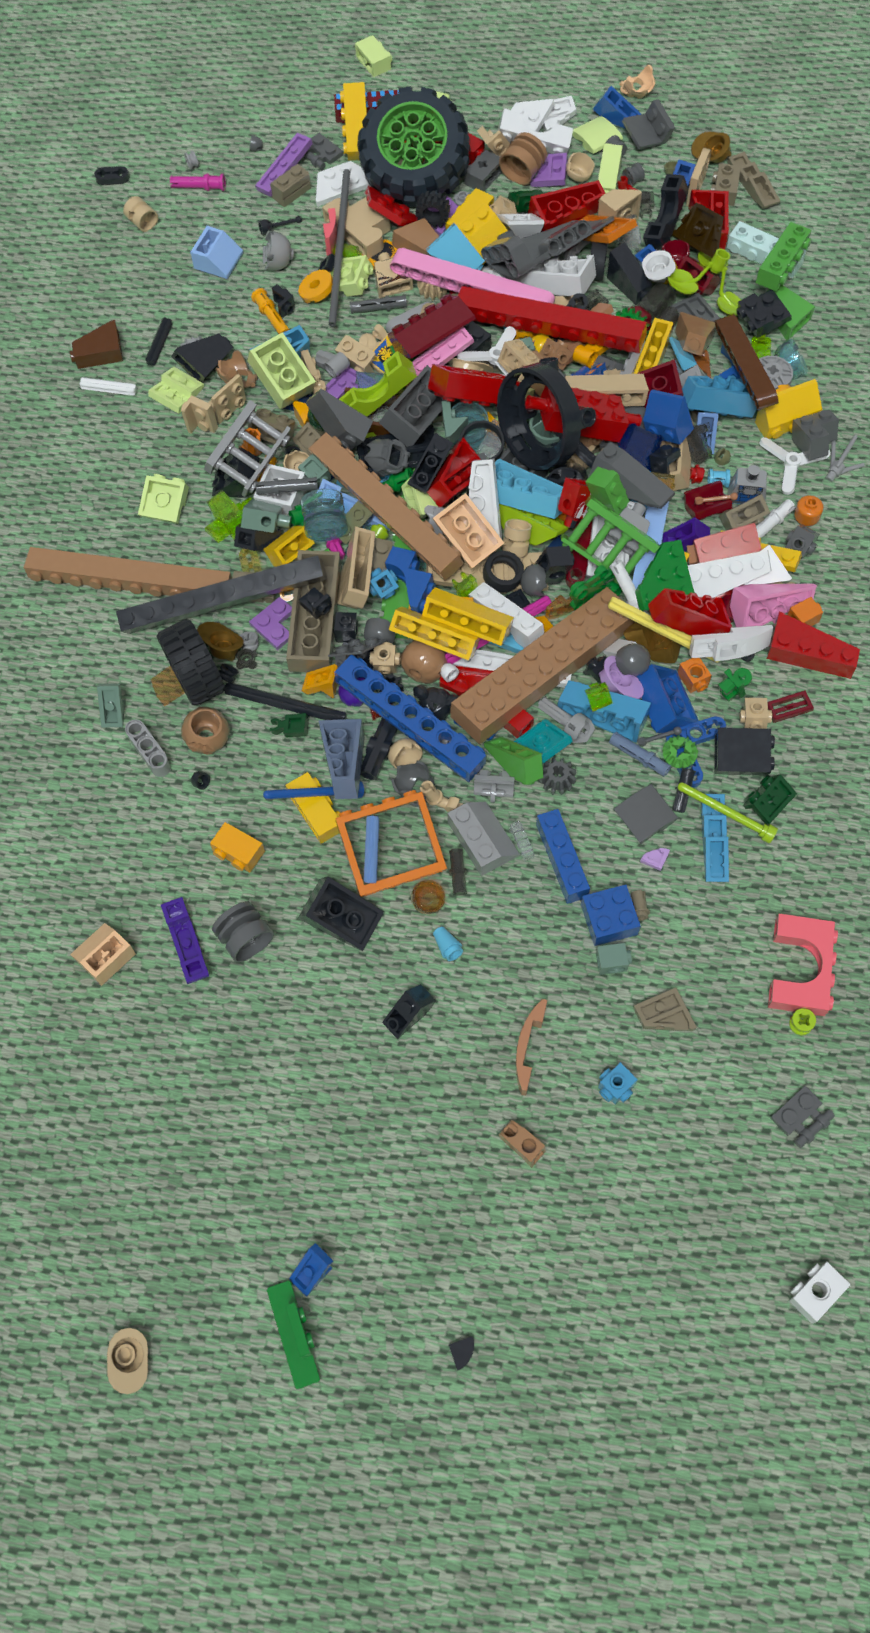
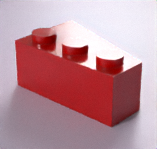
(716, 201)
(453, 474)

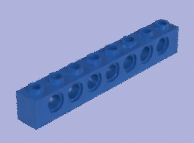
(466, 766)

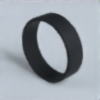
(488, 425)

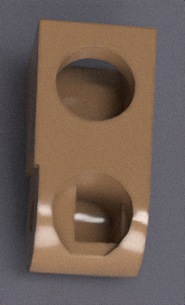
(523, 1143)

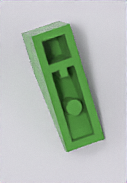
(516, 759)

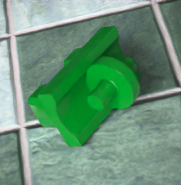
(734, 684)

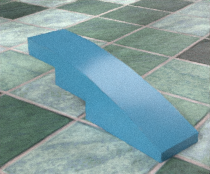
(715, 842)

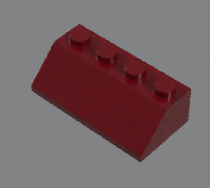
(430, 326)

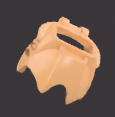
(645, 79)

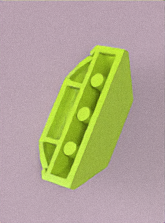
(542, 527)

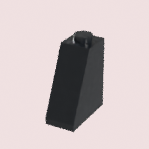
(627, 274)
(202, 356)

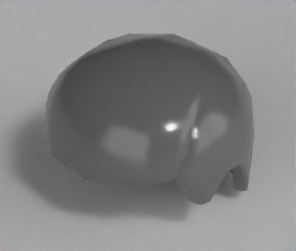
(533, 580)
(379, 628)
(633, 659)

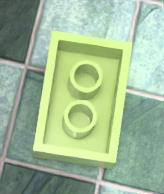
(281, 370)

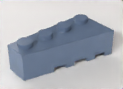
(343, 751)

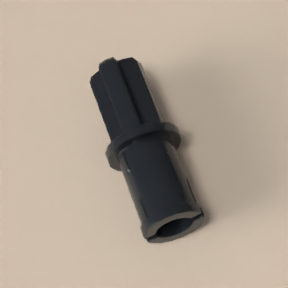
(681, 798)

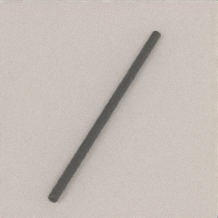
(339, 248)

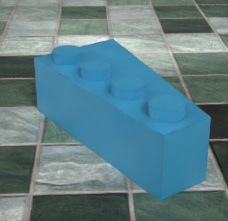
(718, 396)
(624, 716)

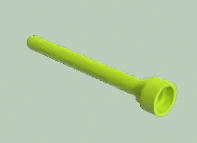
(766, 832)

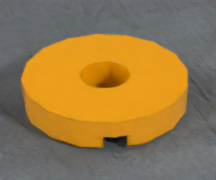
(321, 280)

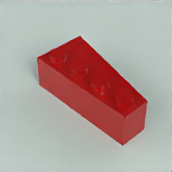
(566, 204)
(690, 613)
(811, 648)

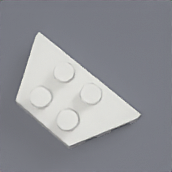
(534, 112)
(330, 182)

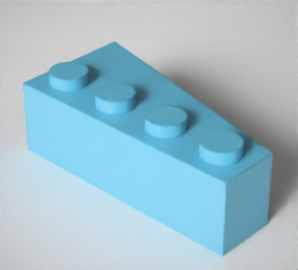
(526, 490)

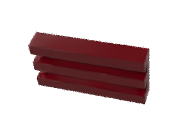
(803, 694)

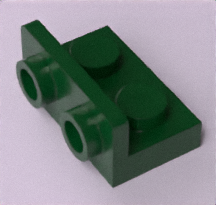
(522, 199)
(770, 797)

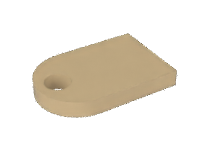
(699, 172)

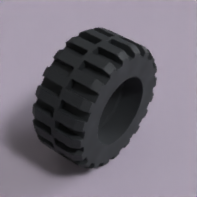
(191, 662)

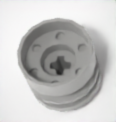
(778, 370)

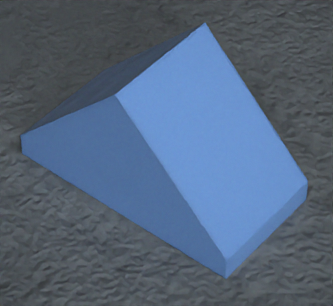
(712, 418)

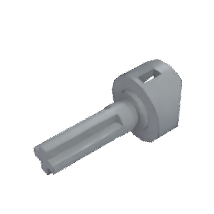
(572, 725)

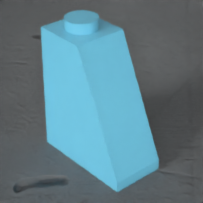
(455, 248)

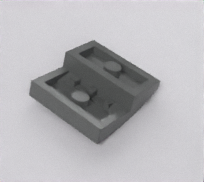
(646, 813)

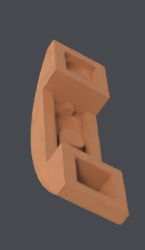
(534, 1019)

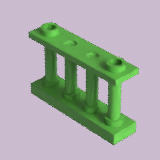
(611, 521)

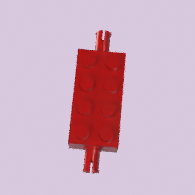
(610, 413)

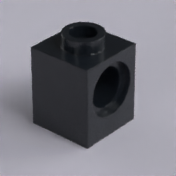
(345, 626)

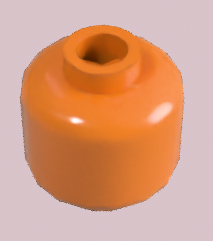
(808, 510)

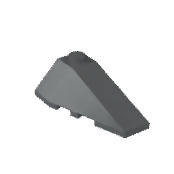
(635, 478)

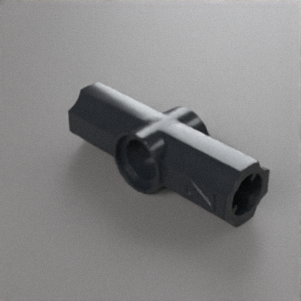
(378, 749)

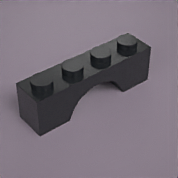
(672, 199)

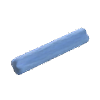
(371, 849)

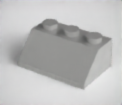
(481, 836)

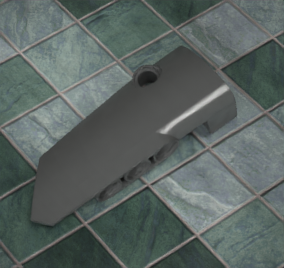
(517, 256)

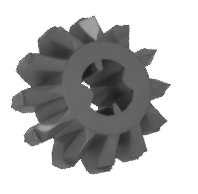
(558, 783)

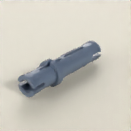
(647, 758)

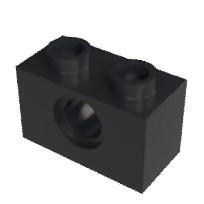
(556, 563)

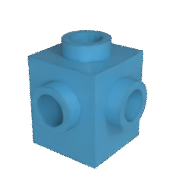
(389, 583)
(623, 1078)

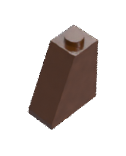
(97, 347)

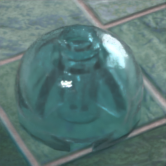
(789, 352)

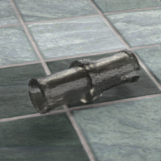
(457, 872)

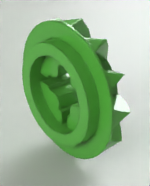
(683, 760)

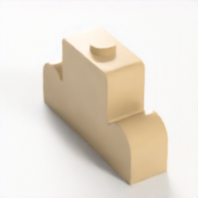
(363, 226)
(356, 571)

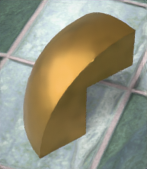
(660, 648)

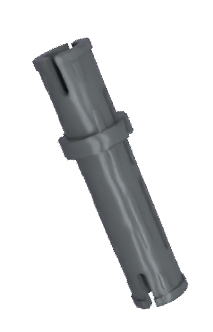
(361, 306)
(290, 485)

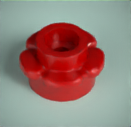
(696, 474)

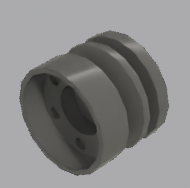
(242, 931)

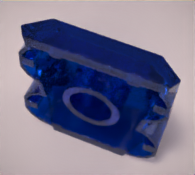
(640, 444)

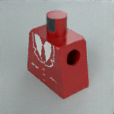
(573, 500)

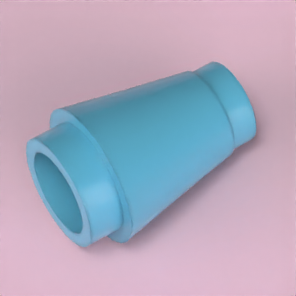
(448, 944)

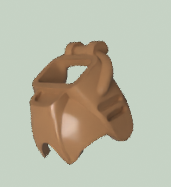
(234, 366)

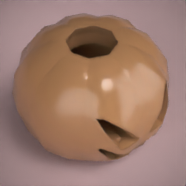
(422, 662)
(205, 719)

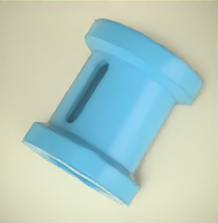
(714, 475)

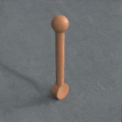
(699, 500)

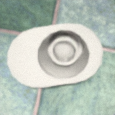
(658, 266)

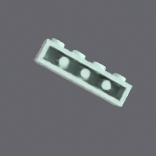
(755, 244)

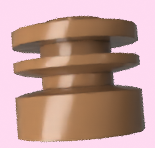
(523, 158)

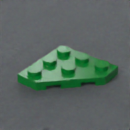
(667, 571)

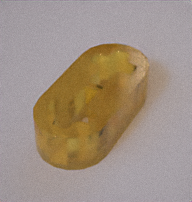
(254, 558)

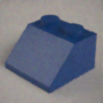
(668, 416)

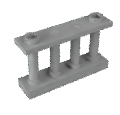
(238, 431)

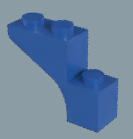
(406, 567)

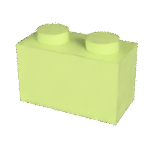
(373, 56)

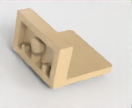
(228, 399)

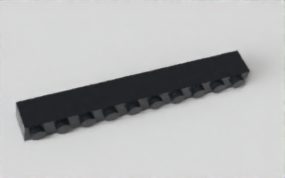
(221, 595)

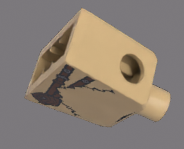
(387, 281)

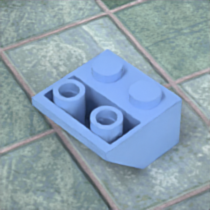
(215, 253)

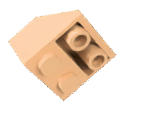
(103, 953)

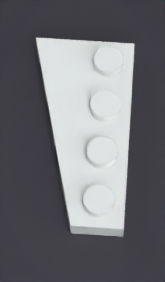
(484, 491)
(724, 574)

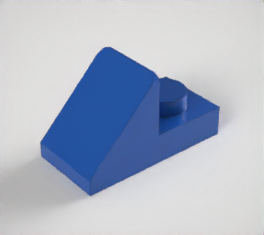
(311, 1270)

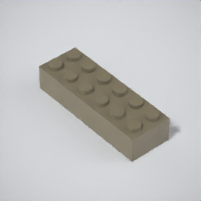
(313, 639)

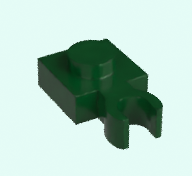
(293, 726)

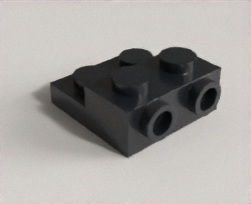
(763, 312)

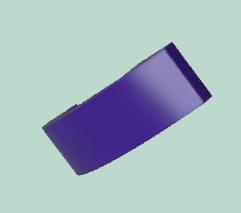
(185, 940)

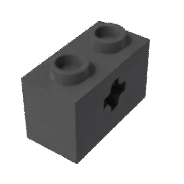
(483, 171)

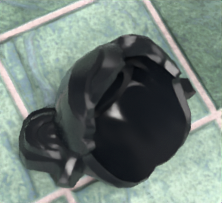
(433, 695)

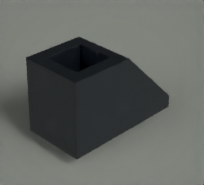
(254, 539)
(408, 1010)

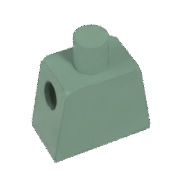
(264, 516)

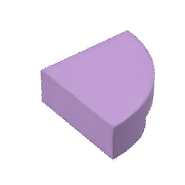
(655, 858)

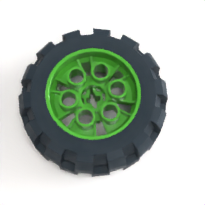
(397, 121)

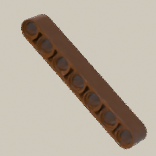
(746, 362)

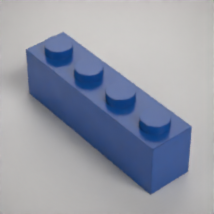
(562, 856)

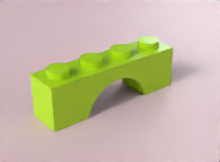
(397, 374)

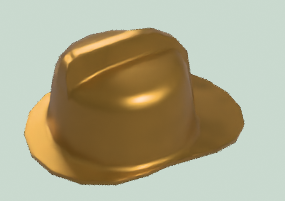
(717, 142)
(220, 639)

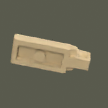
(310, 364)

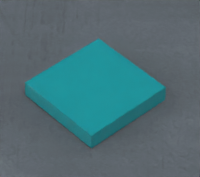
(545, 739)

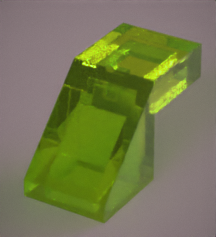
(225, 511)

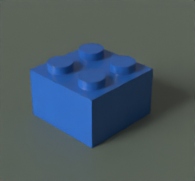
(610, 915)

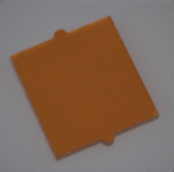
(166, 686)

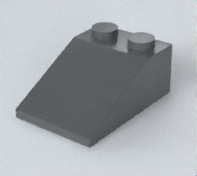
(339, 419)

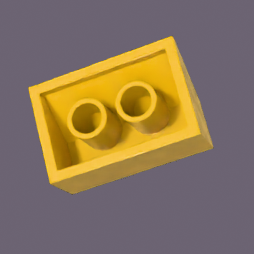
(482, 228)
(793, 404)

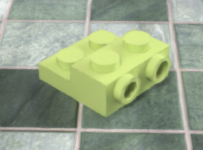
(354, 275)
(163, 498)

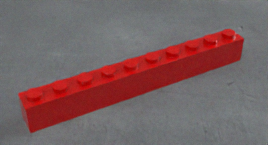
(555, 319)

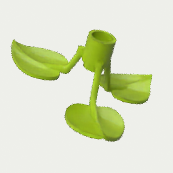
(684, 282)

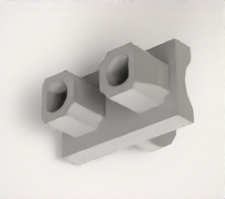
(493, 785)

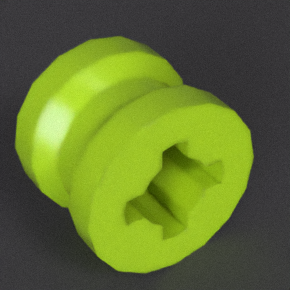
(798, 1025)

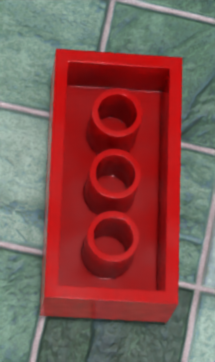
(465, 384)

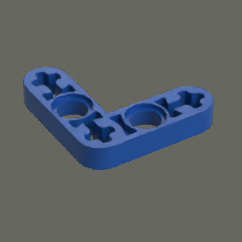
(700, 727)

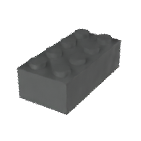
(413, 410)

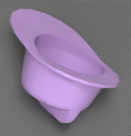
(619, 683)

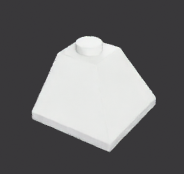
(522, 224)

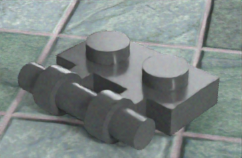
(325, 151)
(797, 1111)

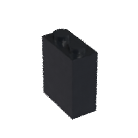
(743, 751)

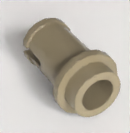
(640, 904)

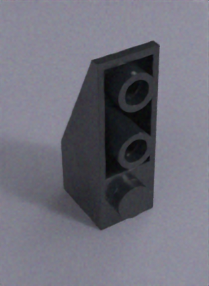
(430, 463)

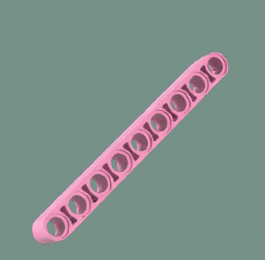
(454, 276)

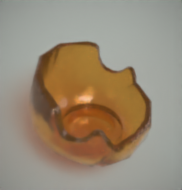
(426, 892)

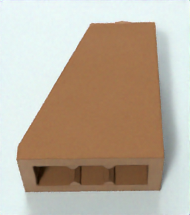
(415, 236)
(694, 333)

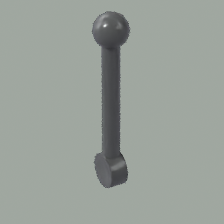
(642, 741)

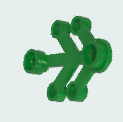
(588, 588)

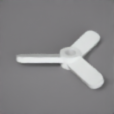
(493, 354)
(791, 467)

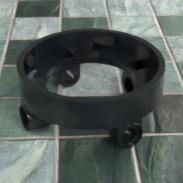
(513, 415)

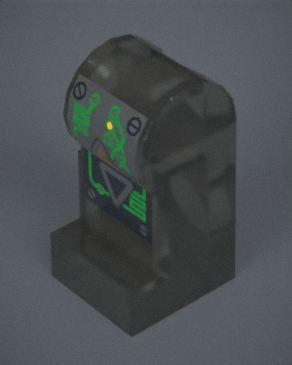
(698, 444)

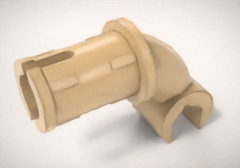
(436, 797)

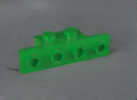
(295, 1340)

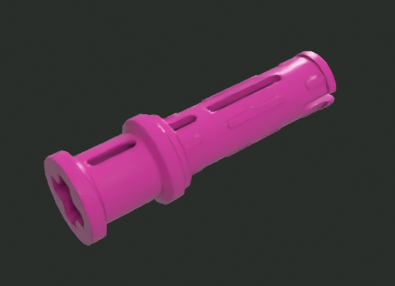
(207, 182)

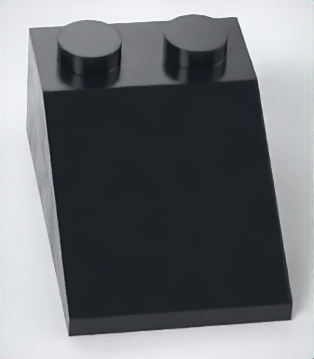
(341, 913)

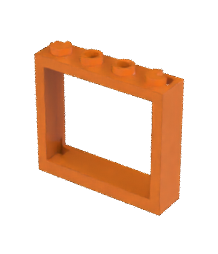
(388, 804)

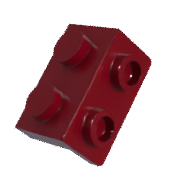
(706, 508)

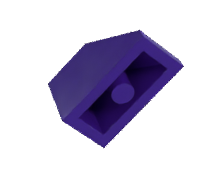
(687, 532)

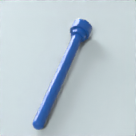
(305, 792)

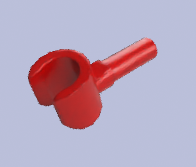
(623, 184)

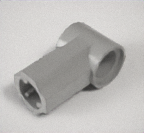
(332, 363)

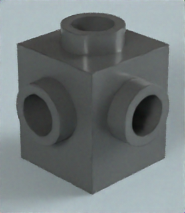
(808, 539)

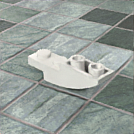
(732, 645)

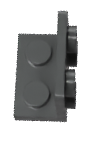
(650, 128)

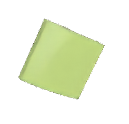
(595, 133)
(175, 389)

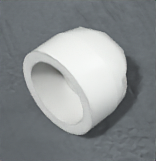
(449, 672)

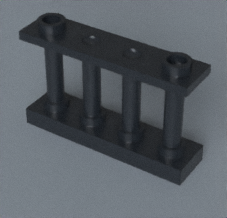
(416, 450)

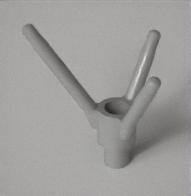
(836, 466)

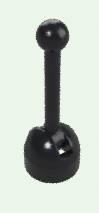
(266, 225)

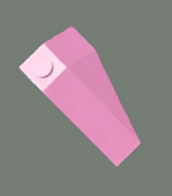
(762, 602)

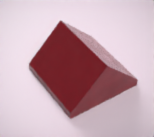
(663, 378)

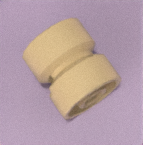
(140, 213)
(517, 537)

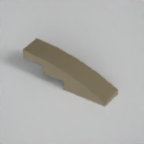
(754, 181)

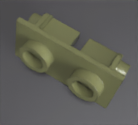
(357, 517)

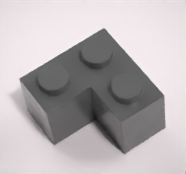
(814, 433)

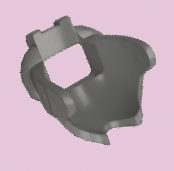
(380, 453)
(408, 776)

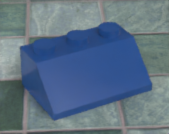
(668, 699)

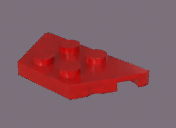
(387, 207)

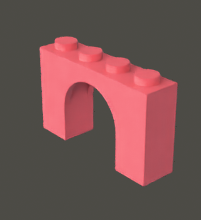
(818, 938)

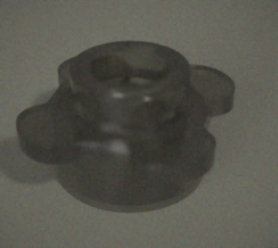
(250, 655)

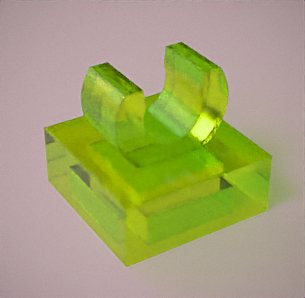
(466, 586)
(598, 696)

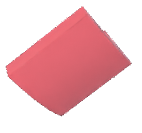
(330, 231)

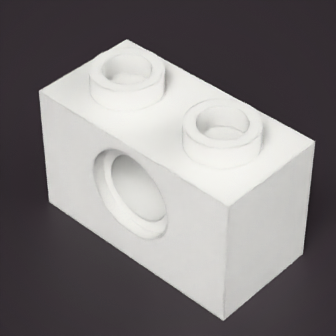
(832, 1285)

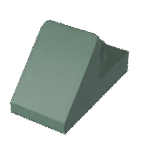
(452, 426)
(111, 705)

